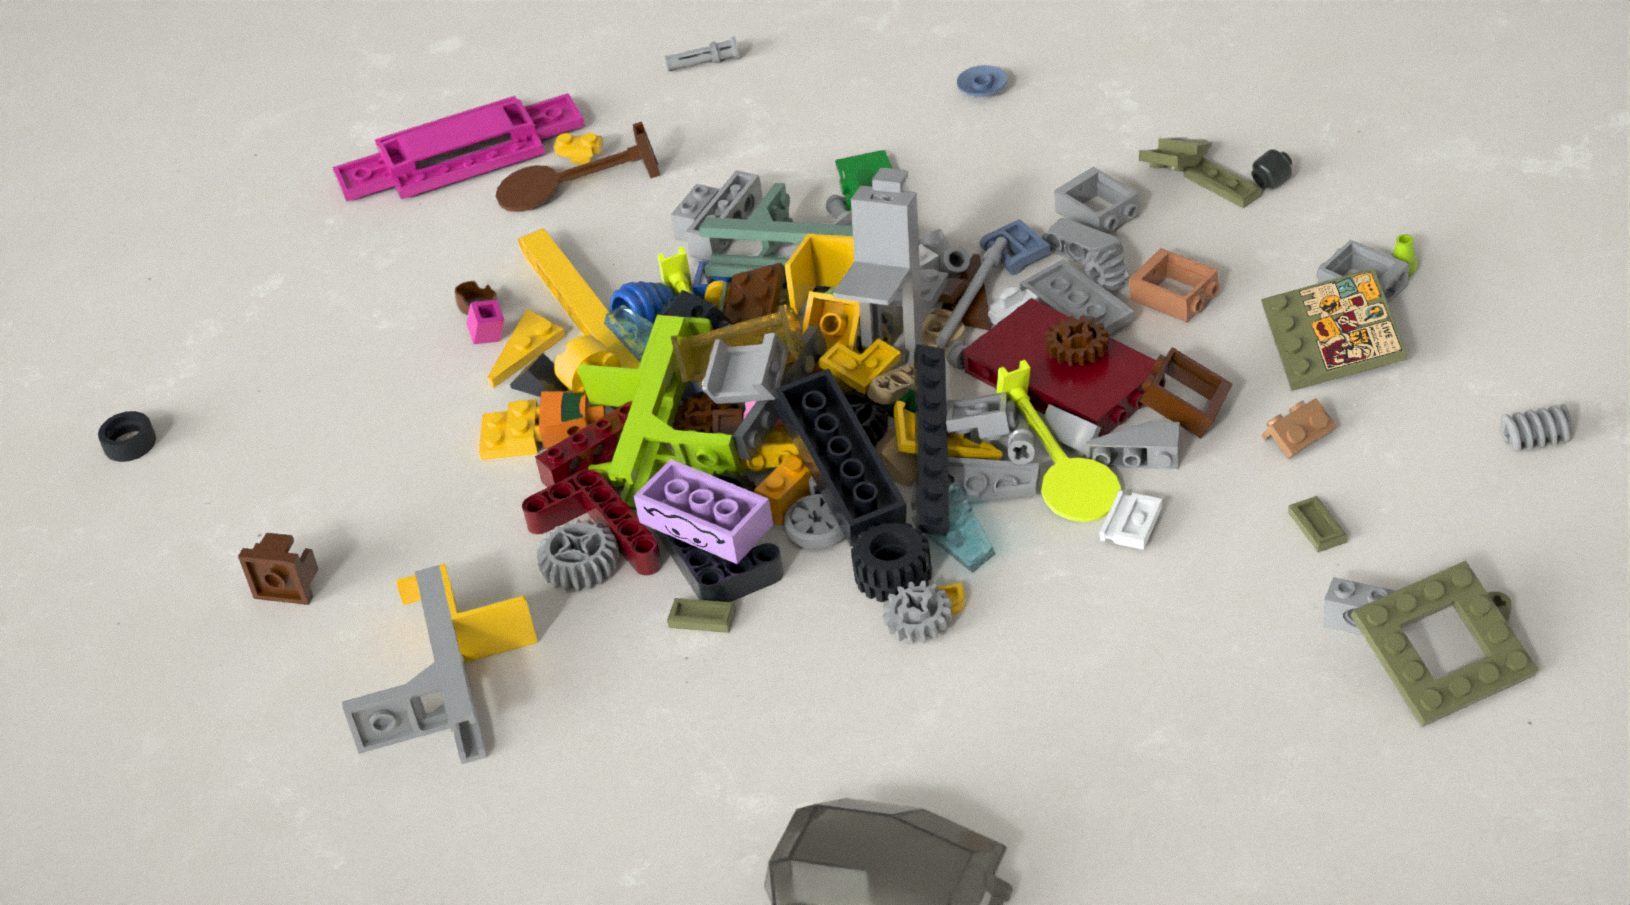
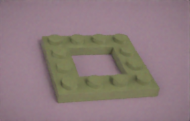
(1430, 699)

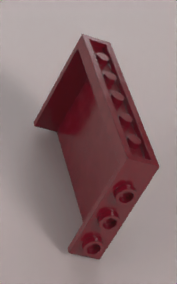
(1095, 392)

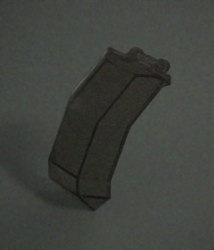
(882, 856)

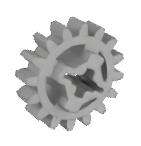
(917, 612)

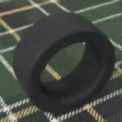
(131, 448)

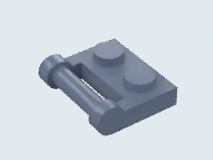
(1021, 241)

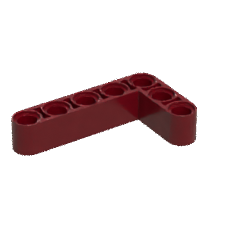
(593, 495)

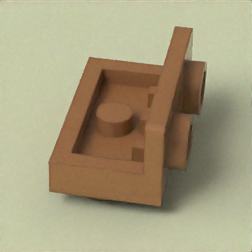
(1300, 428)

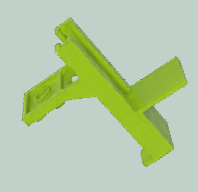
(655, 398)

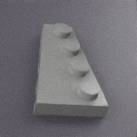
(990, 479)

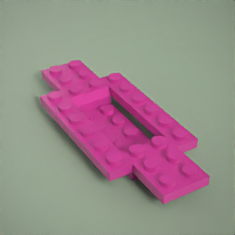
(400, 150)

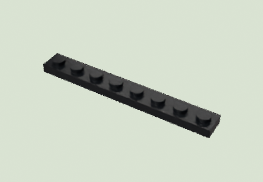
(931, 440)

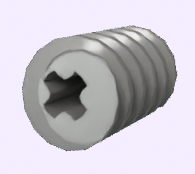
(1536, 426)

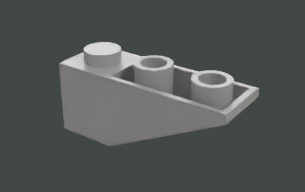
(1139, 446)

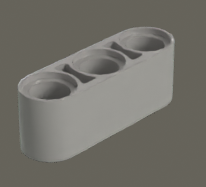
(1076, 240)

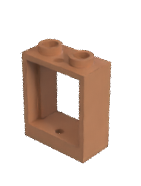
(1165, 264)

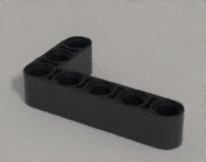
(725, 579)

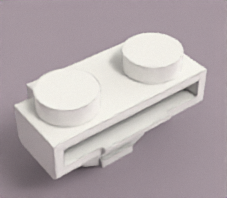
(1008, 303)

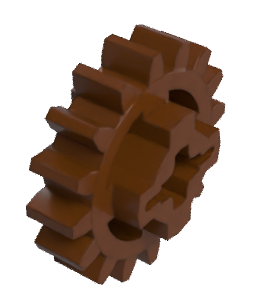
(1079, 340)
(697, 414)

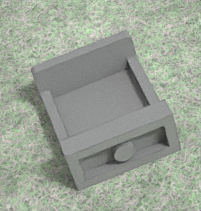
(745, 371)

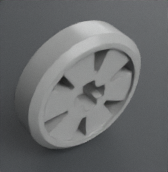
(803, 529)

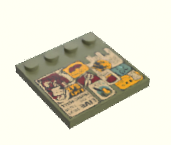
(1333, 329)

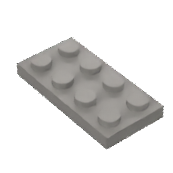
(1076, 295)

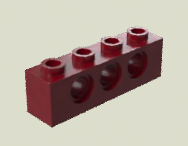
(588, 446)

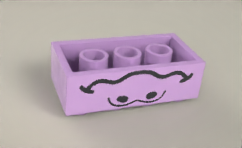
(704, 511)

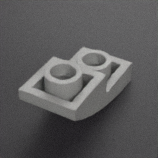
(1070, 428)

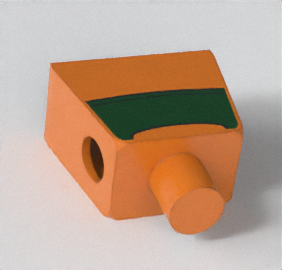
(564, 415)

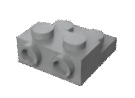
(989, 413)

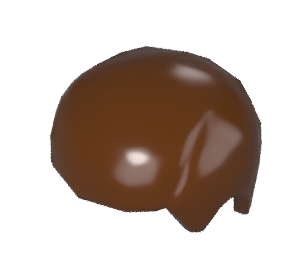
(471, 292)

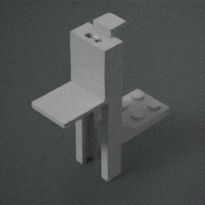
(888, 261)

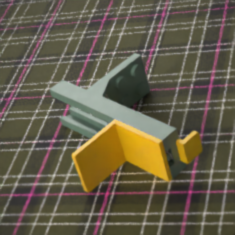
(819, 260)

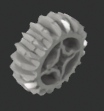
(578, 555)

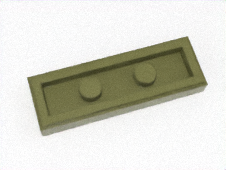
(1223, 183)

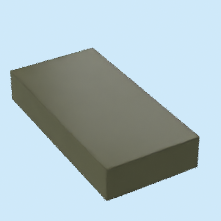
(1317, 524)
(701, 615)

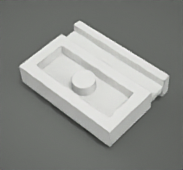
(1131, 519)

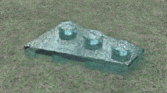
(630, 329)
(966, 537)

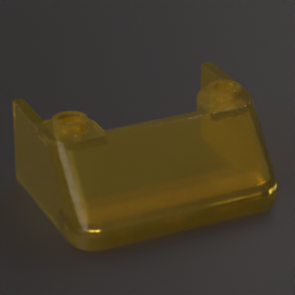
(694, 351)

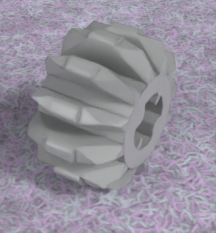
(1106, 267)

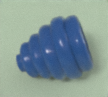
(642, 298)

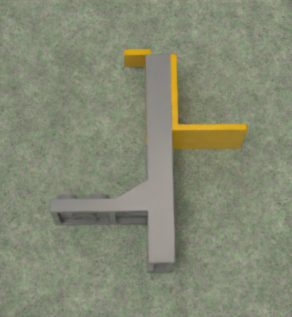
(455, 639)

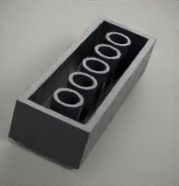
(839, 454)

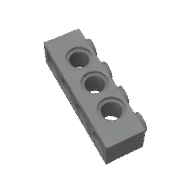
(733, 201)

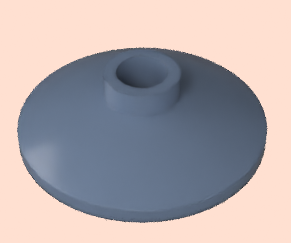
(982, 80)

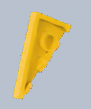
(528, 341)
(957, 444)

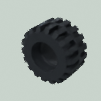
(890, 558)

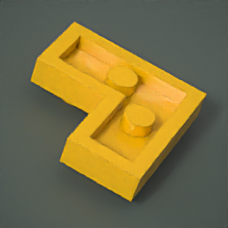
(860, 369)

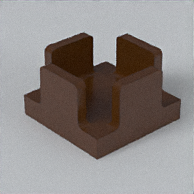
(276, 573)

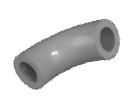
(952, 259)

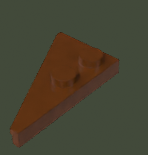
(977, 312)

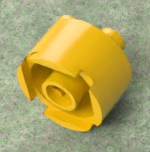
(585, 351)

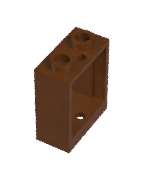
(1194, 377)

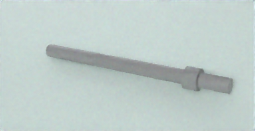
(990, 260)

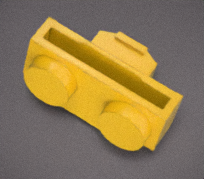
(578, 148)

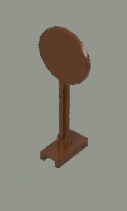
(538, 183)

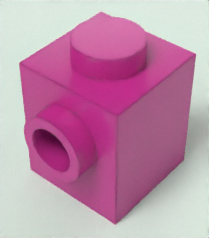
(485, 322)

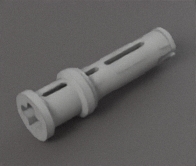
(714, 52)
(1021, 441)

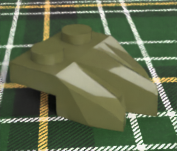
(1176, 153)

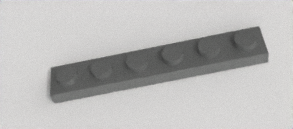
(763, 415)

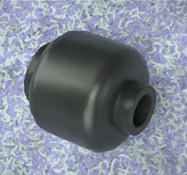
(1271, 169)

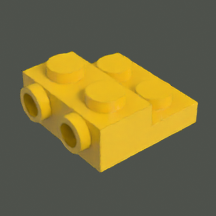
(511, 431)
(773, 451)

